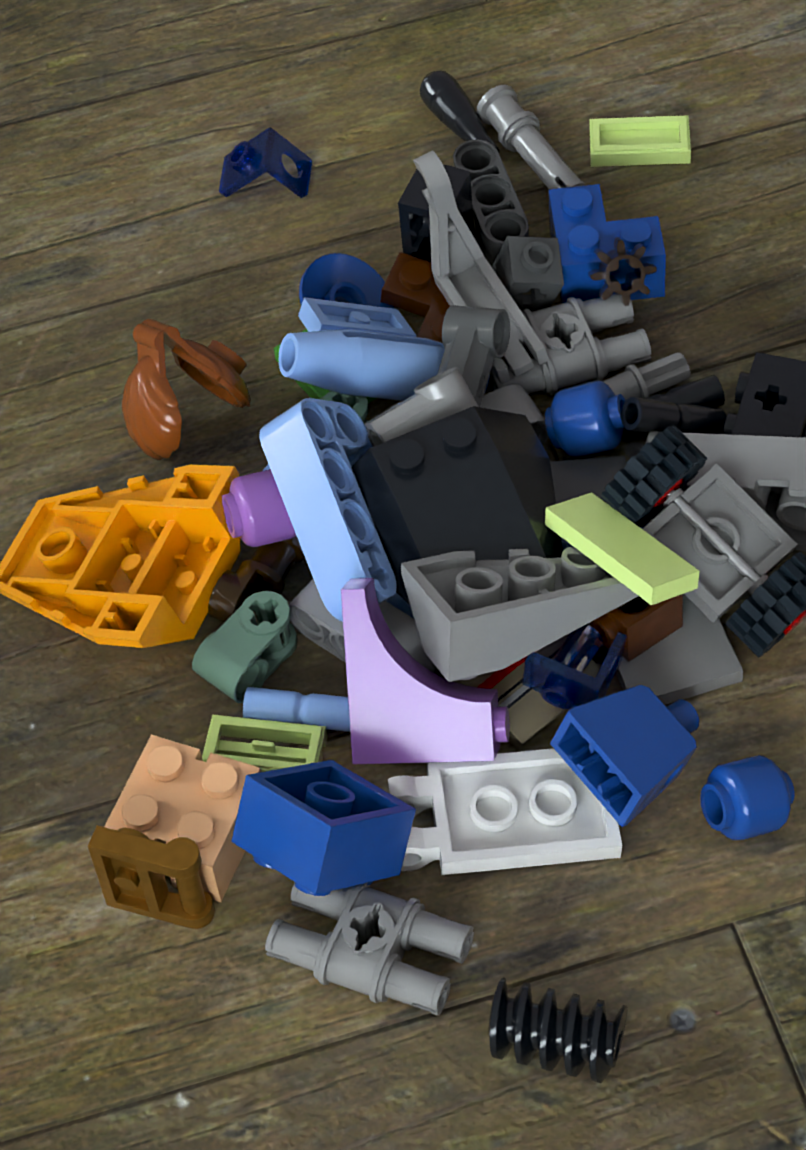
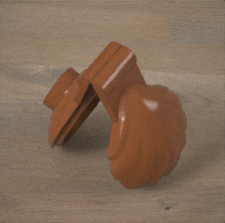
(148, 399)

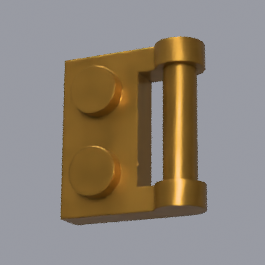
(133, 876)

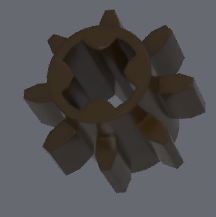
(610, 262)

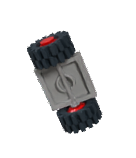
(717, 533)

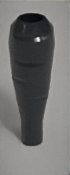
(452, 106)

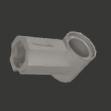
(432, 401)

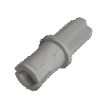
(651, 377)

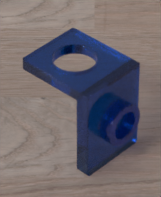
(264, 155)
(569, 687)

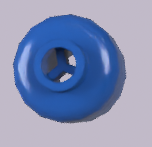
(585, 419)
(747, 798)

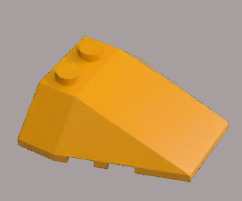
(126, 560)

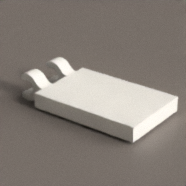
(505, 815)

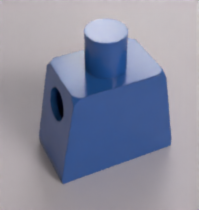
(627, 747)

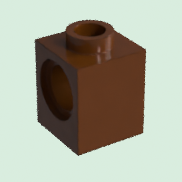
(642, 628)

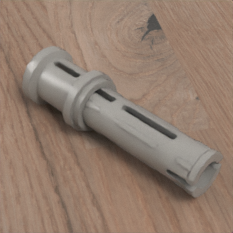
(521, 133)

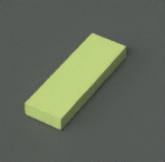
(622, 548)

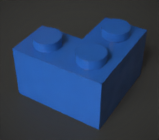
(581, 227)

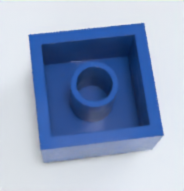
(322, 826)

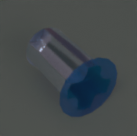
(579, 648)

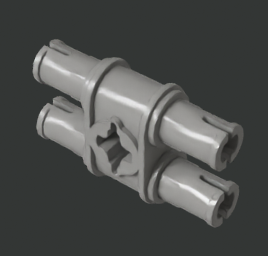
(573, 350)
(378, 965)

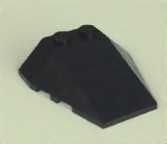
(460, 486)

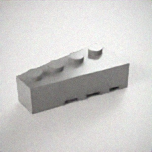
(766, 469)

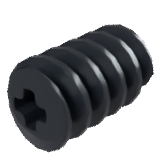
(555, 1032)

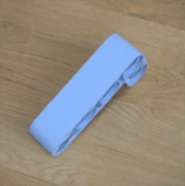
(322, 497)

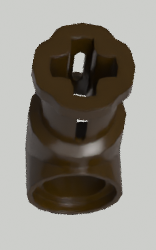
(261, 573)

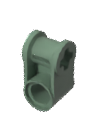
(246, 650)

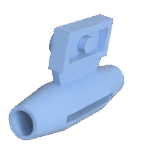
(358, 351)

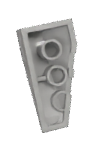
(500, 611)

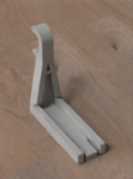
(465, 273)

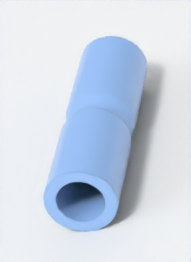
(297, 708)

